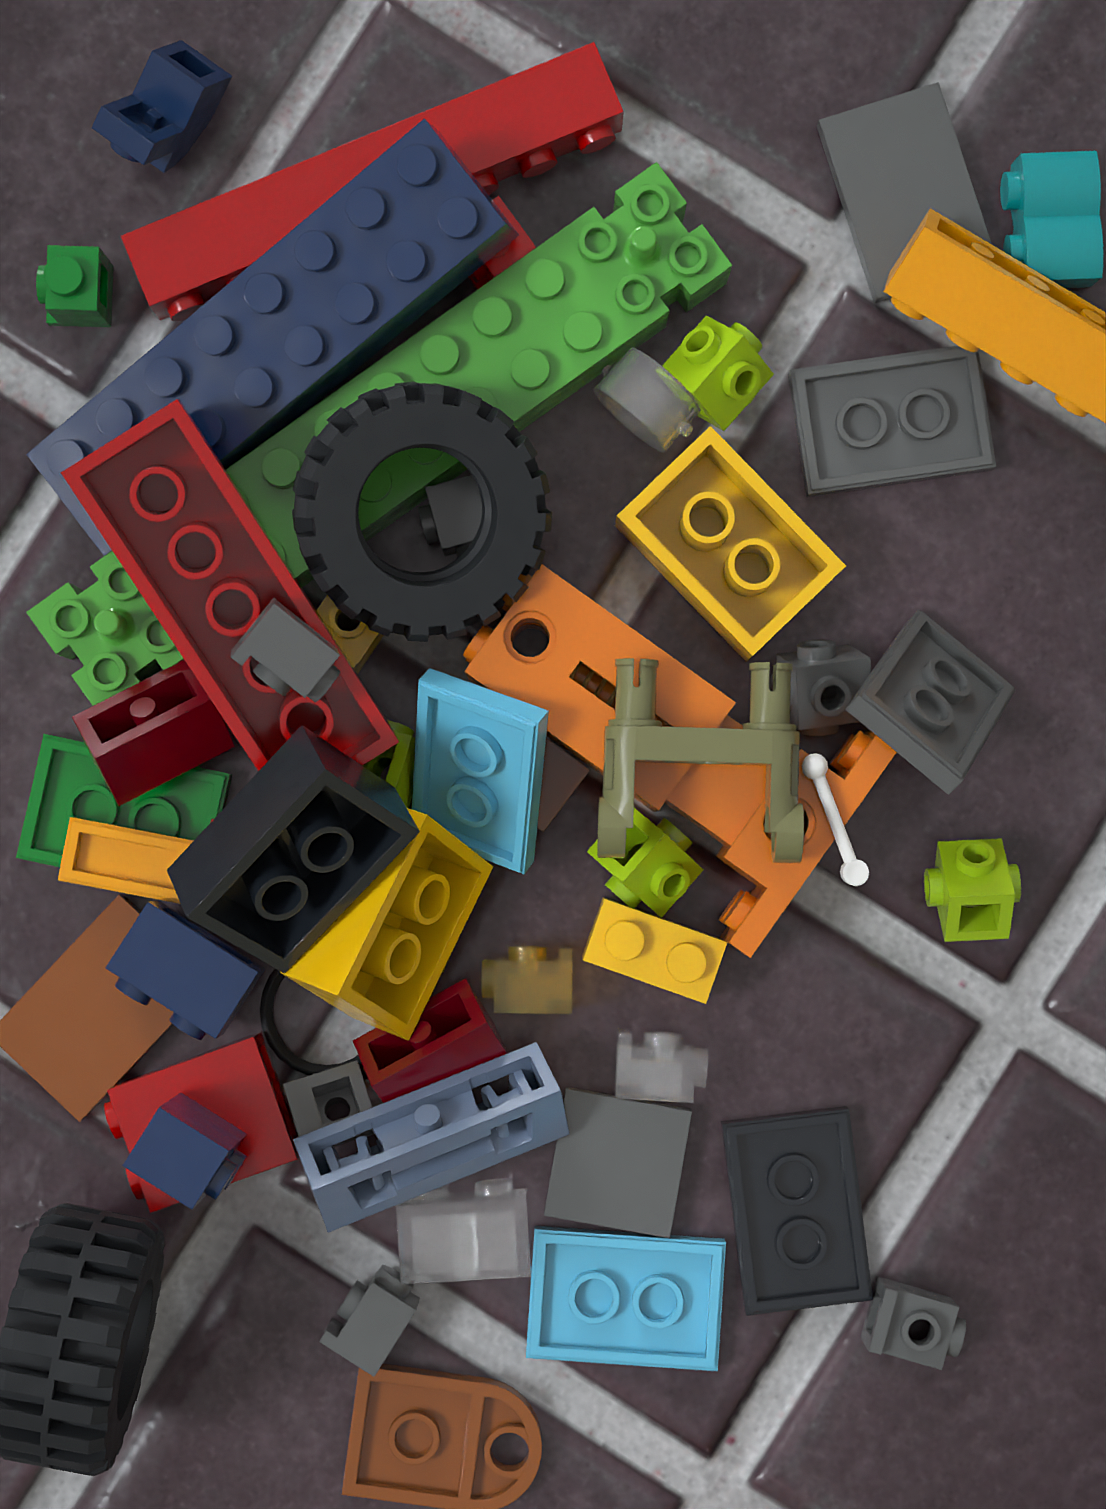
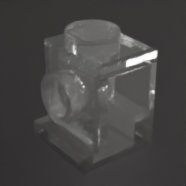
(658, 1067)

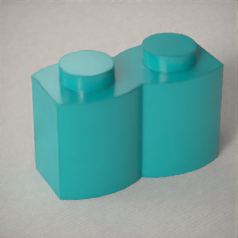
(1056, 215)

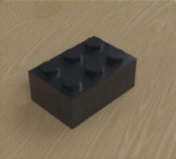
(292, 850)

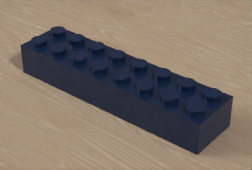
(301, 311)

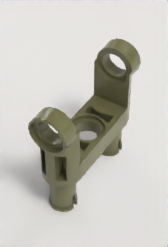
(764, 741)

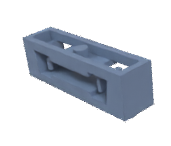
(433, 1137)

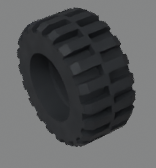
(508, 533)
(78, 1337)

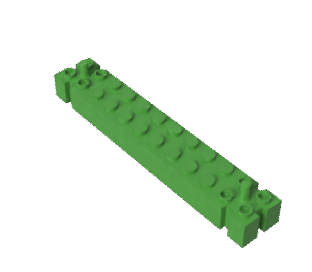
(512, 342)

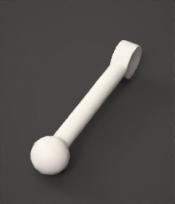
(853, 870)

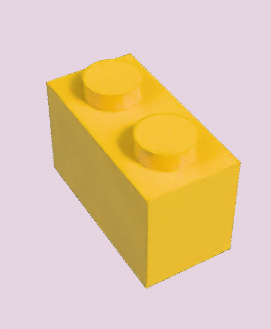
(654, 950)

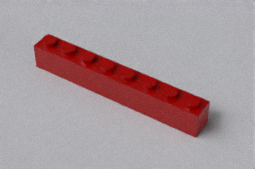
(494, 131)

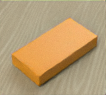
(120, 859)

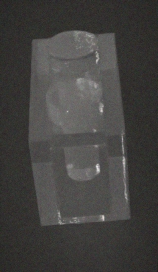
(465, 1234)

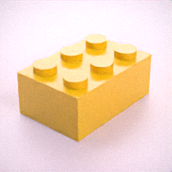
(728, 543)
(398, 933)

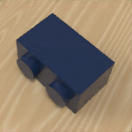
(184, 971)
(187, 1151)

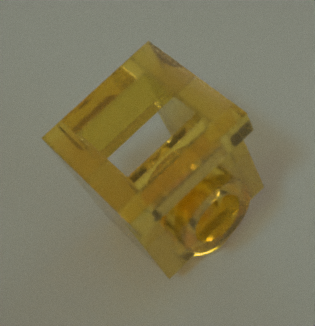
(529, 981)

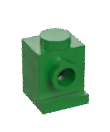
(76, 286)

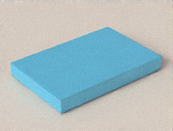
(480, 767)
(626, 1298)

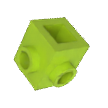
(720, 369)
(653, 865)
(975, 877)

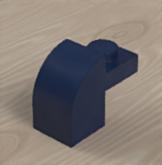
(166, 108)

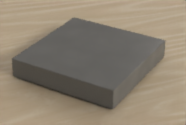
(618, 1163)

